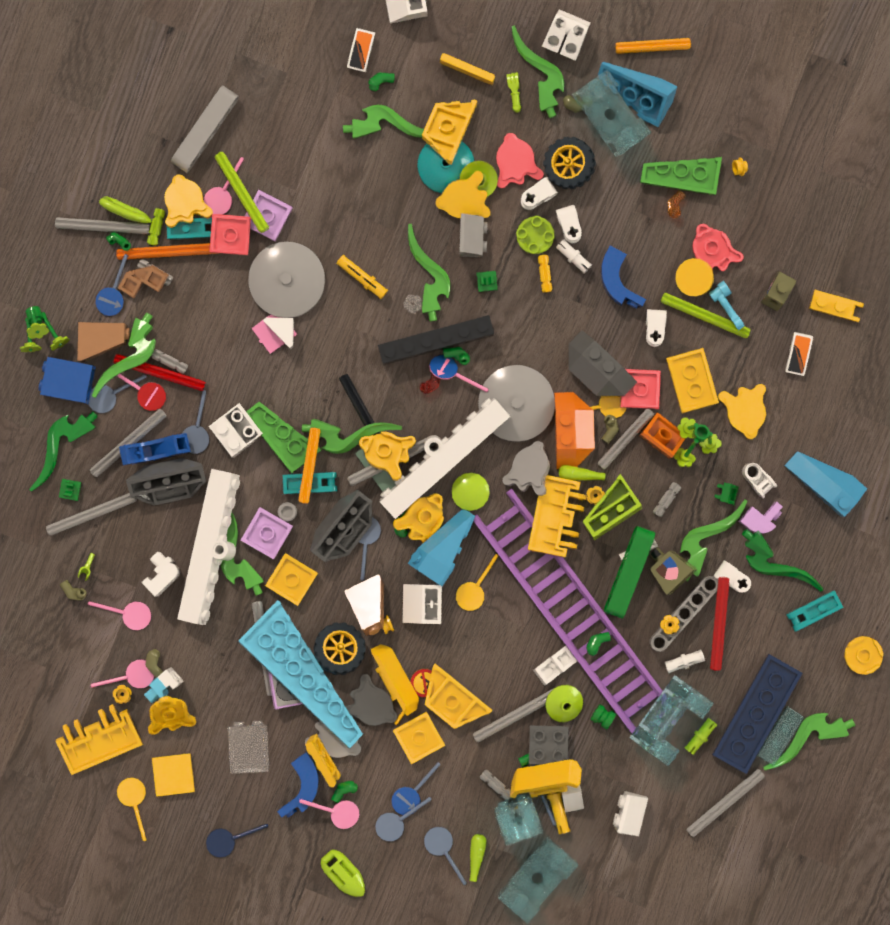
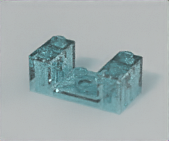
(621, 131)
(673, 703)
(518, 827)
(523, 894)

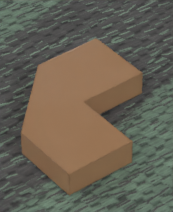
(148, 275)

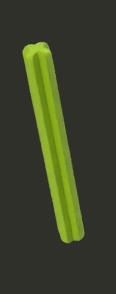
(241, 192)
(704, 315)

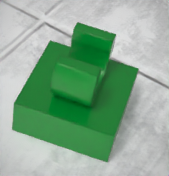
(487, 281)
(70, 489)
(728, 494)

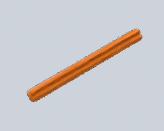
(165, 251)

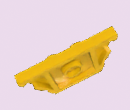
(447, 127)
(452, 700)

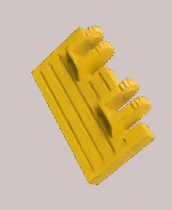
(552, 516)
(98, 743)

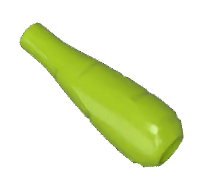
(576, 473)
(477, 851)

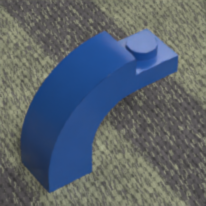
(611, 280)
(154, 449)
(309, 777)

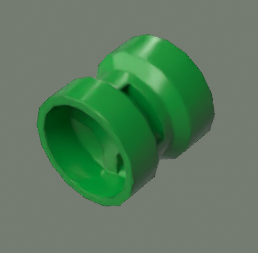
(602, 716)

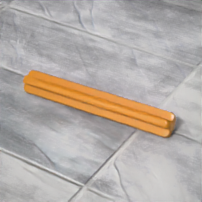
(652, 45)
(309, 465)

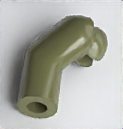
(571, 104)
(612, 428)
(73, 593)
(152, 661)

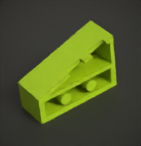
(612, 509)

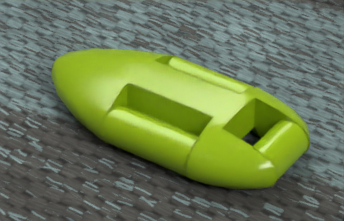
(124, 210)
(343, 874)

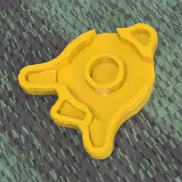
(464, 197)
(184, 201)
(746, 410)
(387, 451)
(422, 517)
(169, 714)

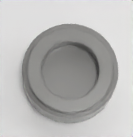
(287, 511)

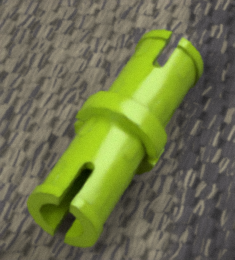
(700, 736)

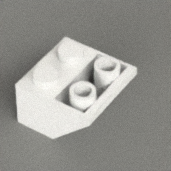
(406, 10)
(235, 430)
(422, 603)
(631, 813)

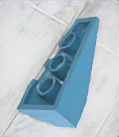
(643, 92)
(830, 484)
(438, 552)

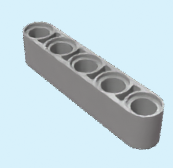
(204, 129)
(691, 607)

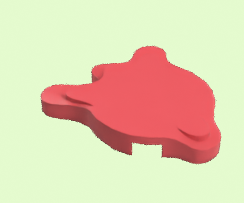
(515, 161)
(714, 248)

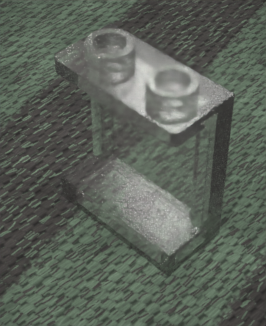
(248, 747)

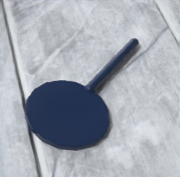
(222, 842)

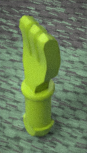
(513, 84)

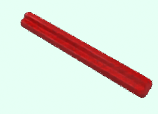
(166, 374)
(719, 623)

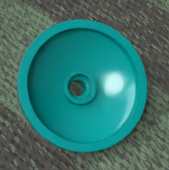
(435, 174)

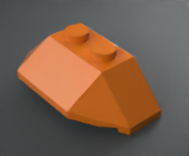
(573, 429)

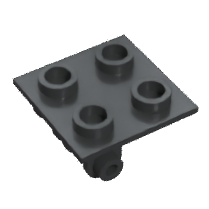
(548, 744)

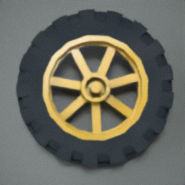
(556, 150)
(344, 666)

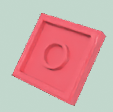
(230, 234)
(645, 392)

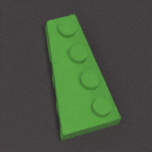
(685, 175)
(280, 436)

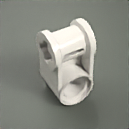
(541, 192)
(569, 221)
(655, 324)
(759, 481)
(734, 575)

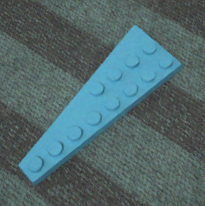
(286, 656)

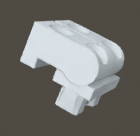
(568, 25)
(166, 575)

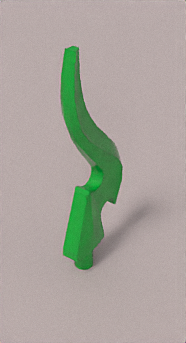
(58, 429)
(763, 552)

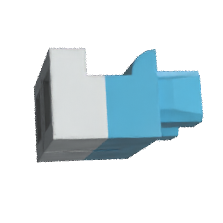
(161, 683)

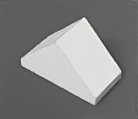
(282, 328)
(572, 799)

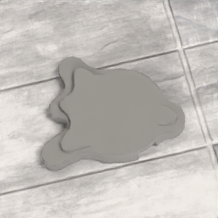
(529, 469)
(333, 745)

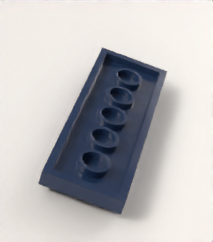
(757, 713)

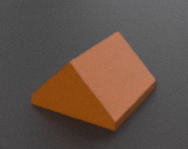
(662, 435)

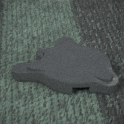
(371, 703)

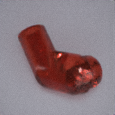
(430, 385)

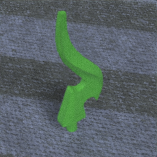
(555, 77)
(371, 124)
(442, 281)
(144, 352)
(338, 445)
(692, 539)
(244, 569)
(825, 731)

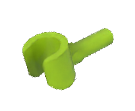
(86, 569)

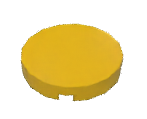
(694, 277)
(863, 655)

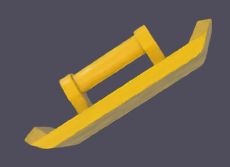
(395, 678)
(546, 778)

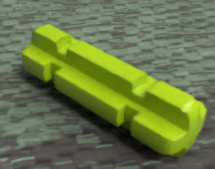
(156, 226)

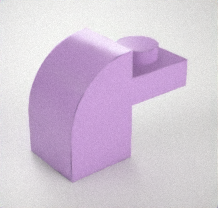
(755, 521)

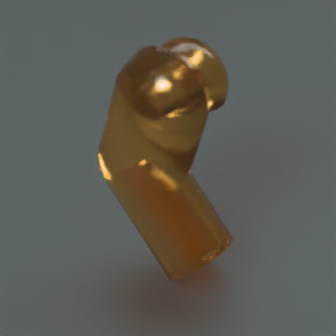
(673, 204)

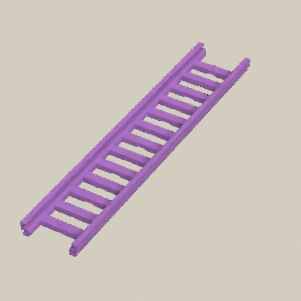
(556, 622)

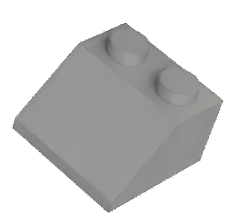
(471, 236)

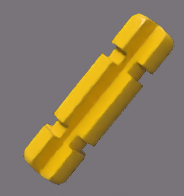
(545, 276)

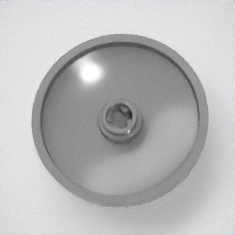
(286, 280)
(525, 397)

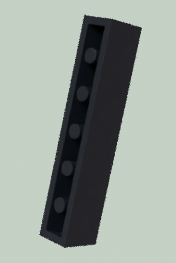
(436, 340)

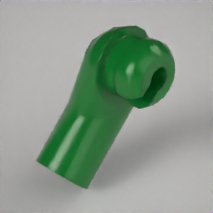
(343, 788)

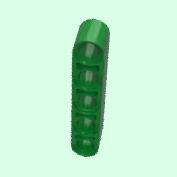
(629, 572)

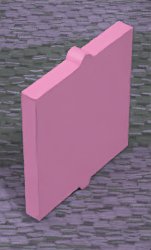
(267, 336)

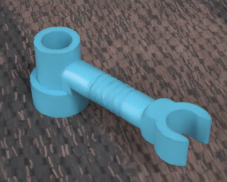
(720, 294)

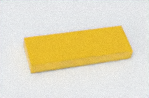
(467, 69)

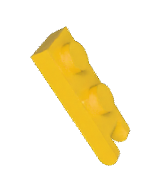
(834, 305)
(322, 760)

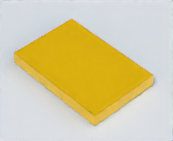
(692, 380)

